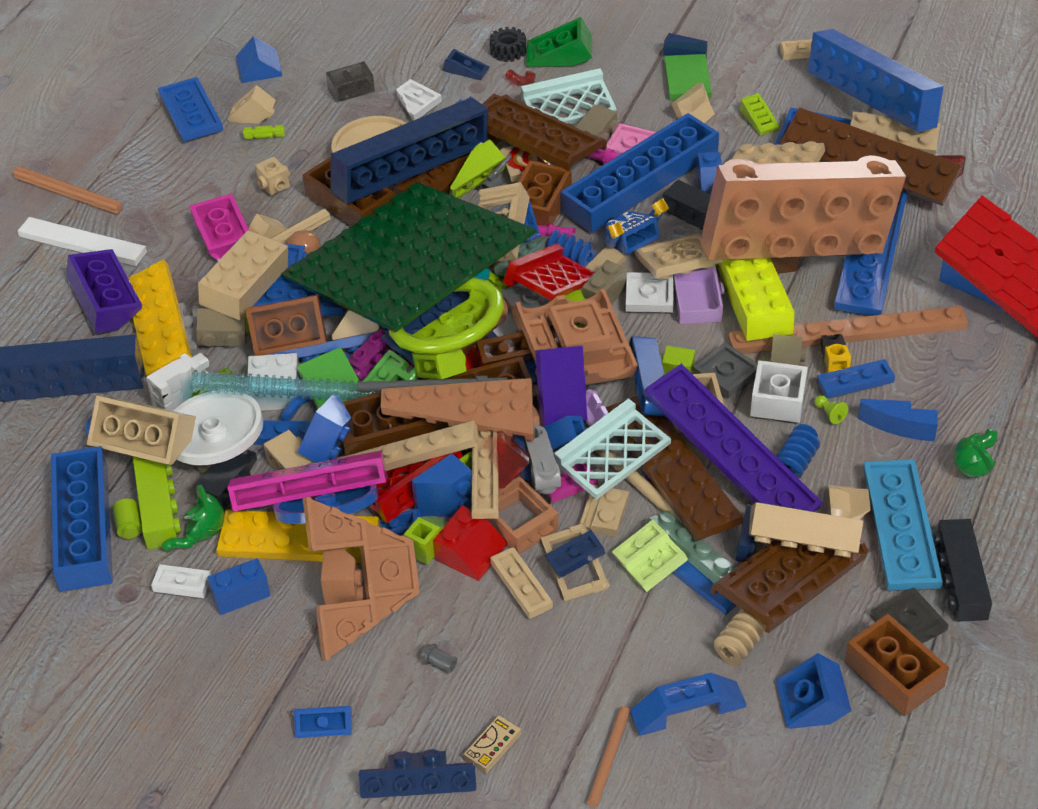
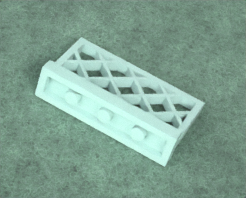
(563, 88)
(595, 438)

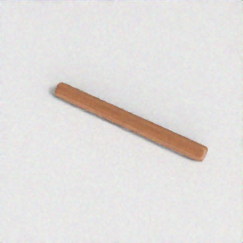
(68, 190)

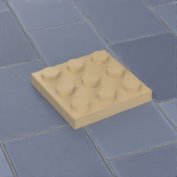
(674, 256)

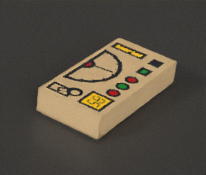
(492, 744)

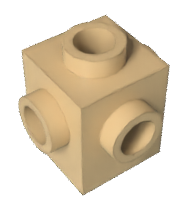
(272, 175)

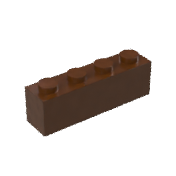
(505, 348)

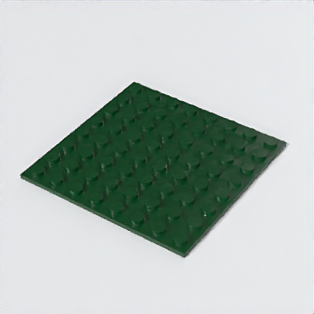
(407, 255)

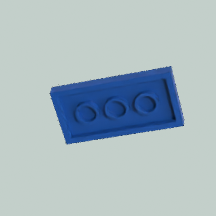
(190, 109)
(287, 290)

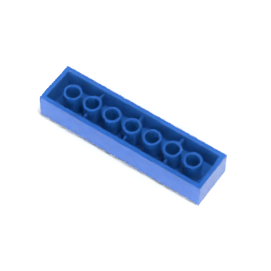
(876, 80)
(638, 172)

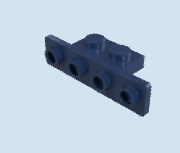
(417, 775)

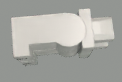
(172, 383)

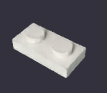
(181, 581)

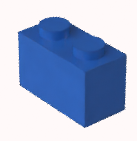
(239, 586)

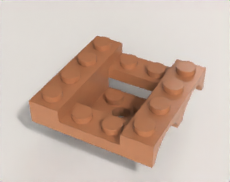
(603, 340)

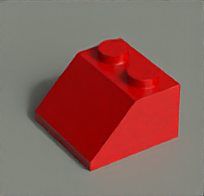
(468, 544)

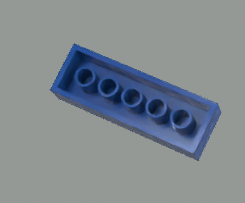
(81, 519)

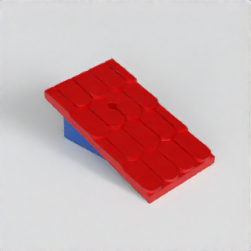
(993, 261)

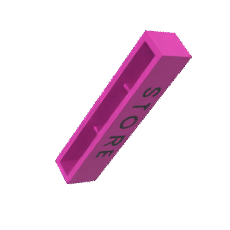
(307, 480)

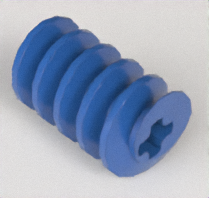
(573, 249)
(799, 449)

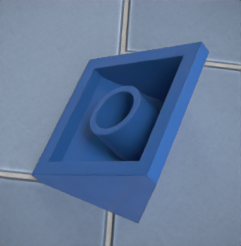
(258, 61)

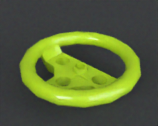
(459, 325)

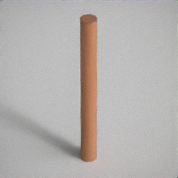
(608, 757)

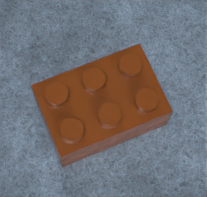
(544, 188)
(286, 325)
(896, 664)

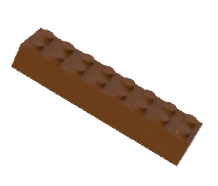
(375, 429)

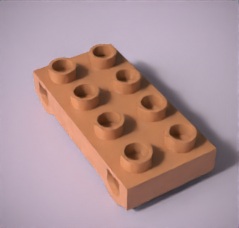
(801, 208)

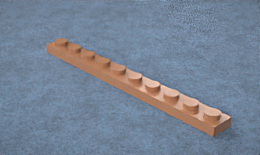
(864, 328)

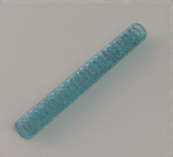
(275, 386)

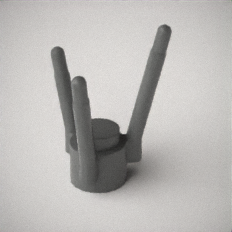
(493, 179)

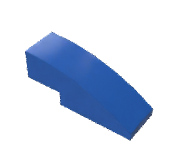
(899, 418)

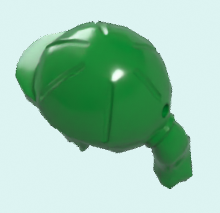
(971, 455)
(205, 522)

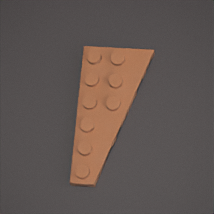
(491, 404)

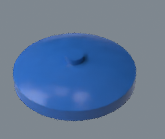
(346, 501)

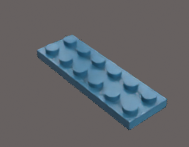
(902, 525)

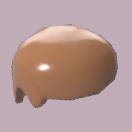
(306, 239)

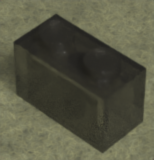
(350, 81)

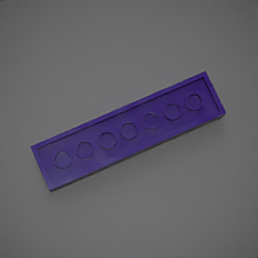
(728, 442)

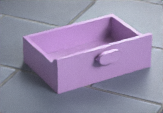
(698, 296)

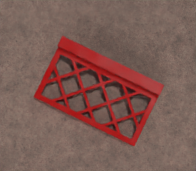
(547, 272)
(399, 495)

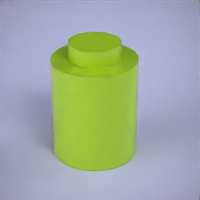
(127, 518)

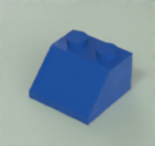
(326, 431)
(443, 488)
(813, 693)

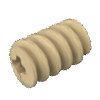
(738, 638)

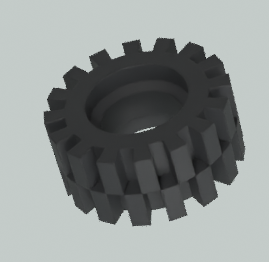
(508, 44)

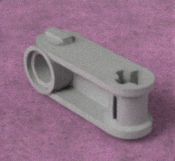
(543, 466)

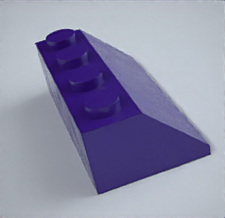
(102, 289)

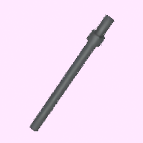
(378, 385)

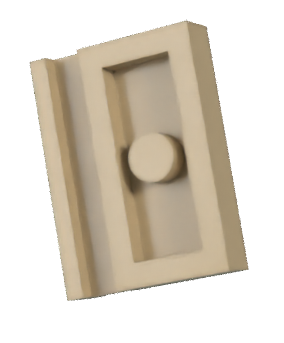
(606, 512)

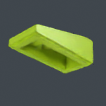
(757, 113)

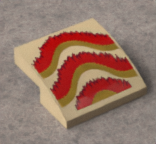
(518, 161)

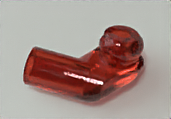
(520, 80)

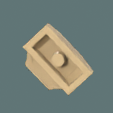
(694, 102)
(847, 501)

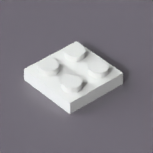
(648, 293)

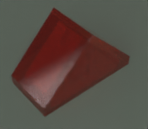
(511, 459)

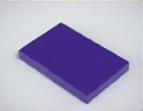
(561, 383)

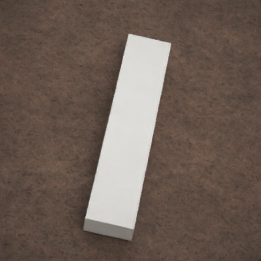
(80, 240)

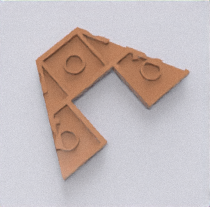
(387, 573)

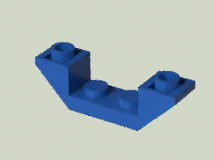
(684, 695)

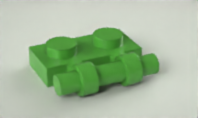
(391, 368)

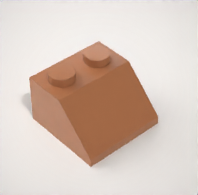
(340, 577)

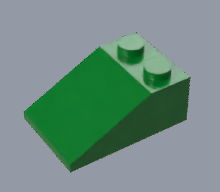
(561, 46)

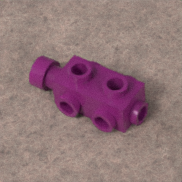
(369, 355)

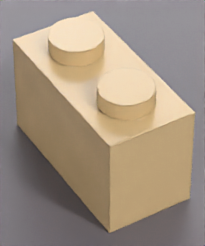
(283, 451)

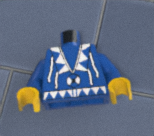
(634, 229)

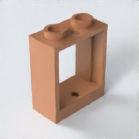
(531, 532)

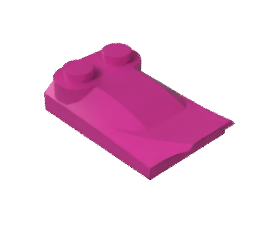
(219, 224)

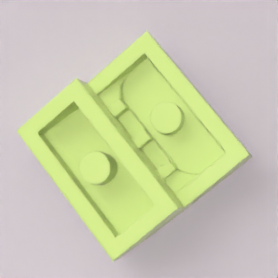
(649, 555)

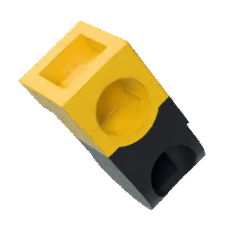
(835, 352)

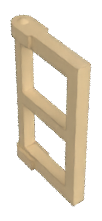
(595, 586)

